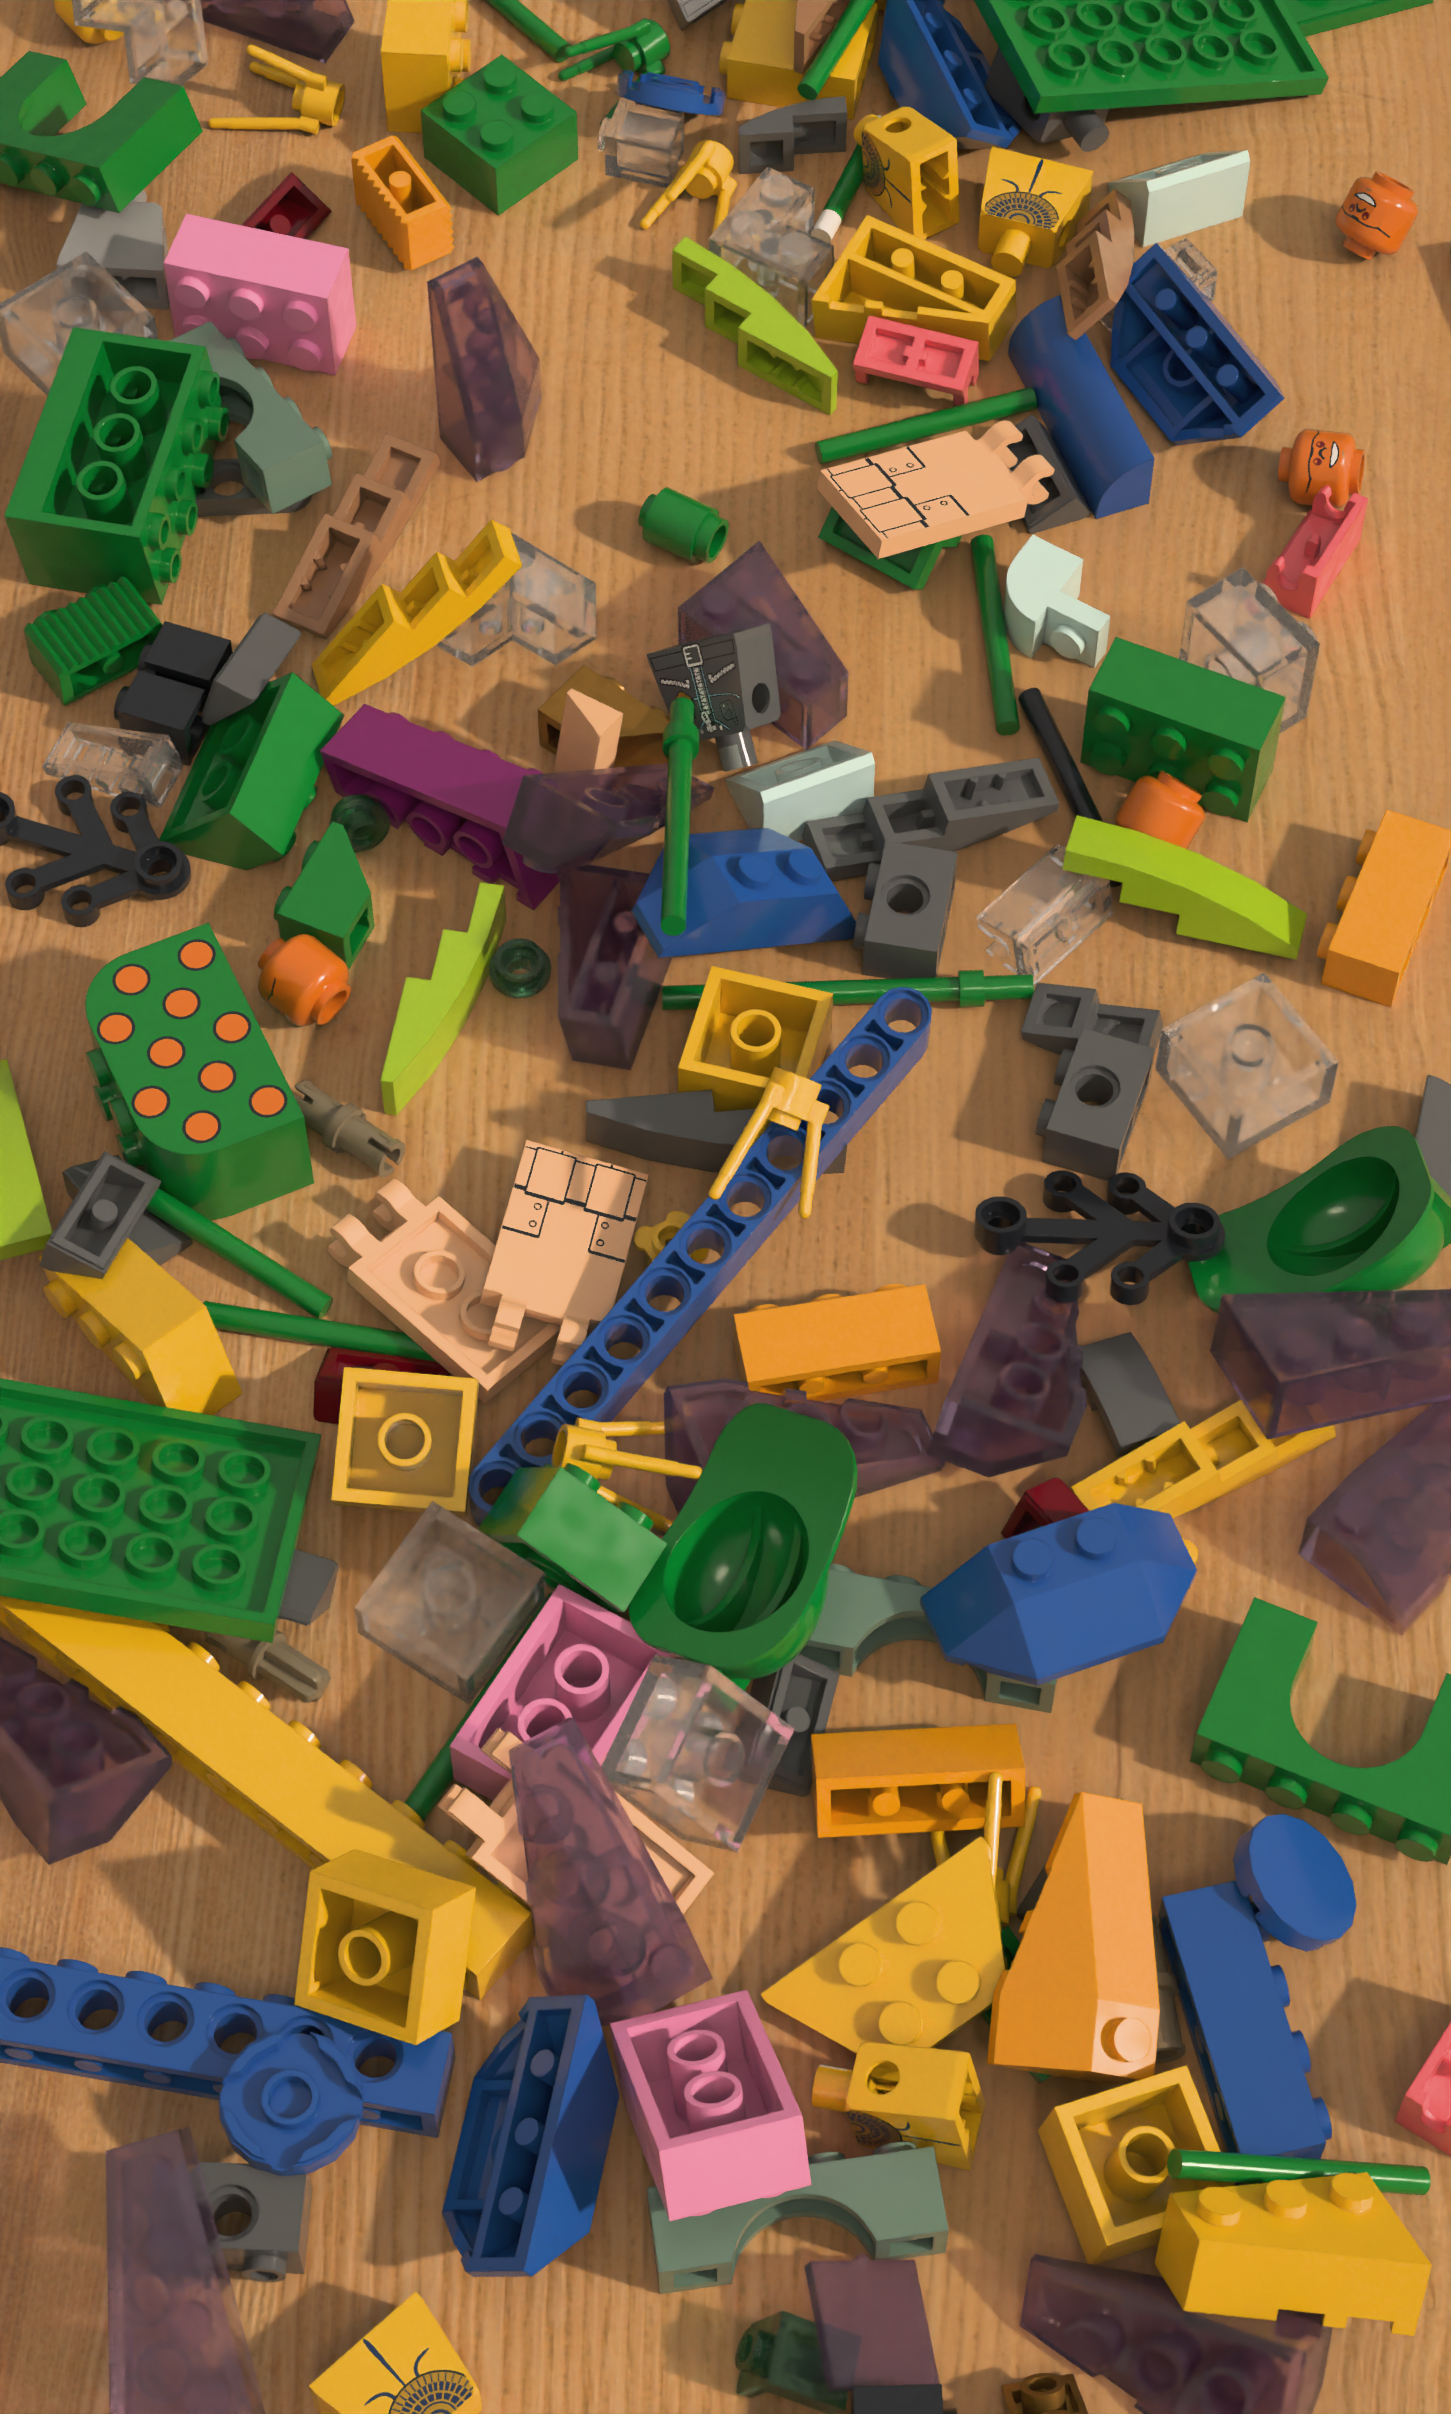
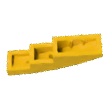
(405, 624)
(1196, 1464)

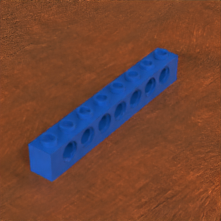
(193, 2064)

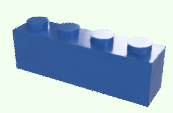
(1241, 2026)

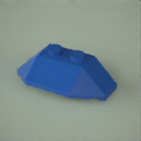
(941, 74)
(1186, 357)
(747, 895)
(1064, 1595)
(533, 2141)

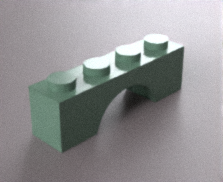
(277, 450)
(874, 1612)
(882, 2199)

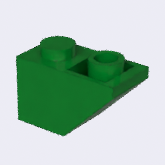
(329, 898)

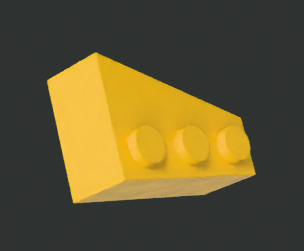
(914, 284)
(150, 1331)
(1295, 2248)

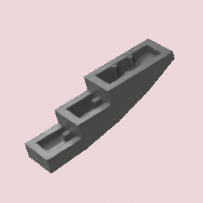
(946, 814)
(676, 1130)

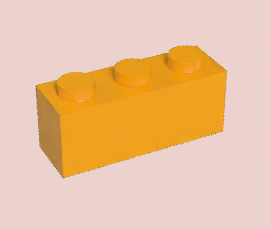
(1384, 907)
(840, 1344)
(915, 1779)

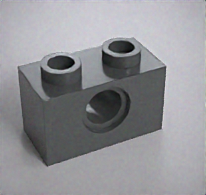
(910, 881)
(1088, 1136)
(279, 2218)

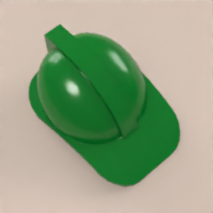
(1345, 1225)
(751, 1546)

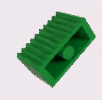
(91, 639)

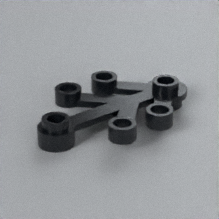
(92, 853)
(1175, 1233)

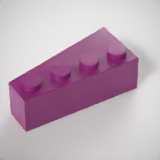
(441, 789)

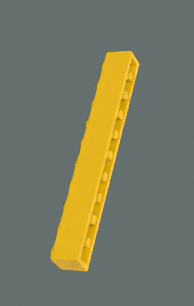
(261, 1763)

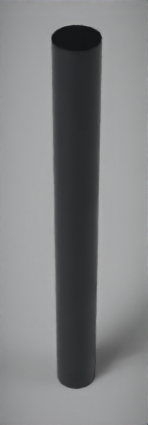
(1059, 757)

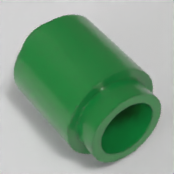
(683, 526)

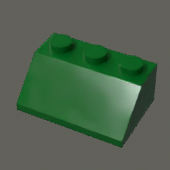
(254, 777)

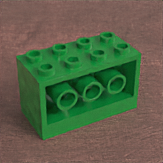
(117, 464)

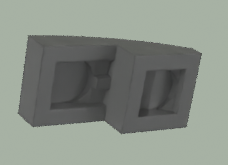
(792, 130)
(1062, 1011)
(1126, 1392)

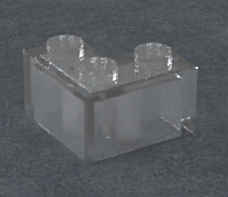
(160, 36)
(773, 243)
(539, 607)

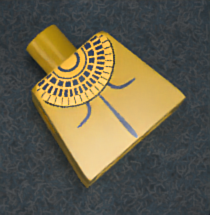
(911, 170)
(1030, 209)
(908, 2097)
(399, 2369)

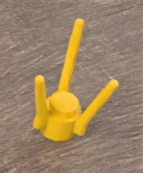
(313, 96)
(701, 176)
(785, 1102)
(589, 1449)
(1006, 1889)

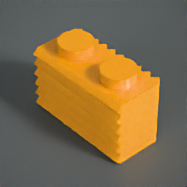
(402, 202)

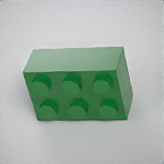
(1182, 719)

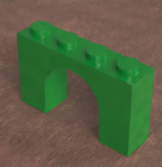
(101, 162)
(1255, 1741)

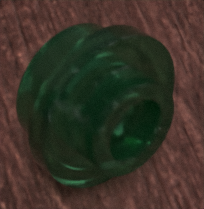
(363, 821)
(517, 955)

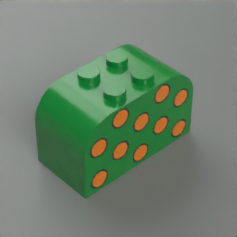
(193, 1078)

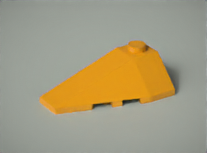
(1085, 1971)

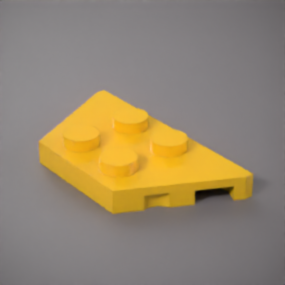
(909, 1967)

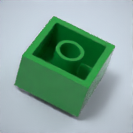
(499, 134)
(575, 1534)

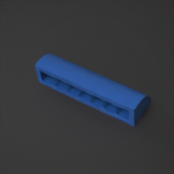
(1082, 411)

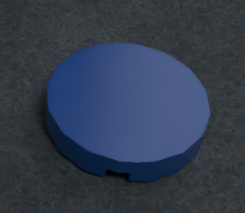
(670, 93)
(1295, 1882)
(291, 2103)

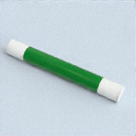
(840, 197)

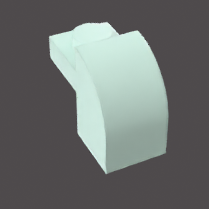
(1045, 608)

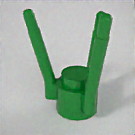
(636, 49)

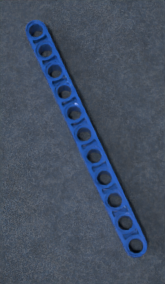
(718, 1229)

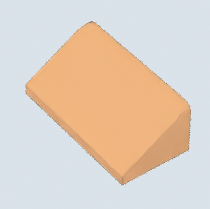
(587, 734)

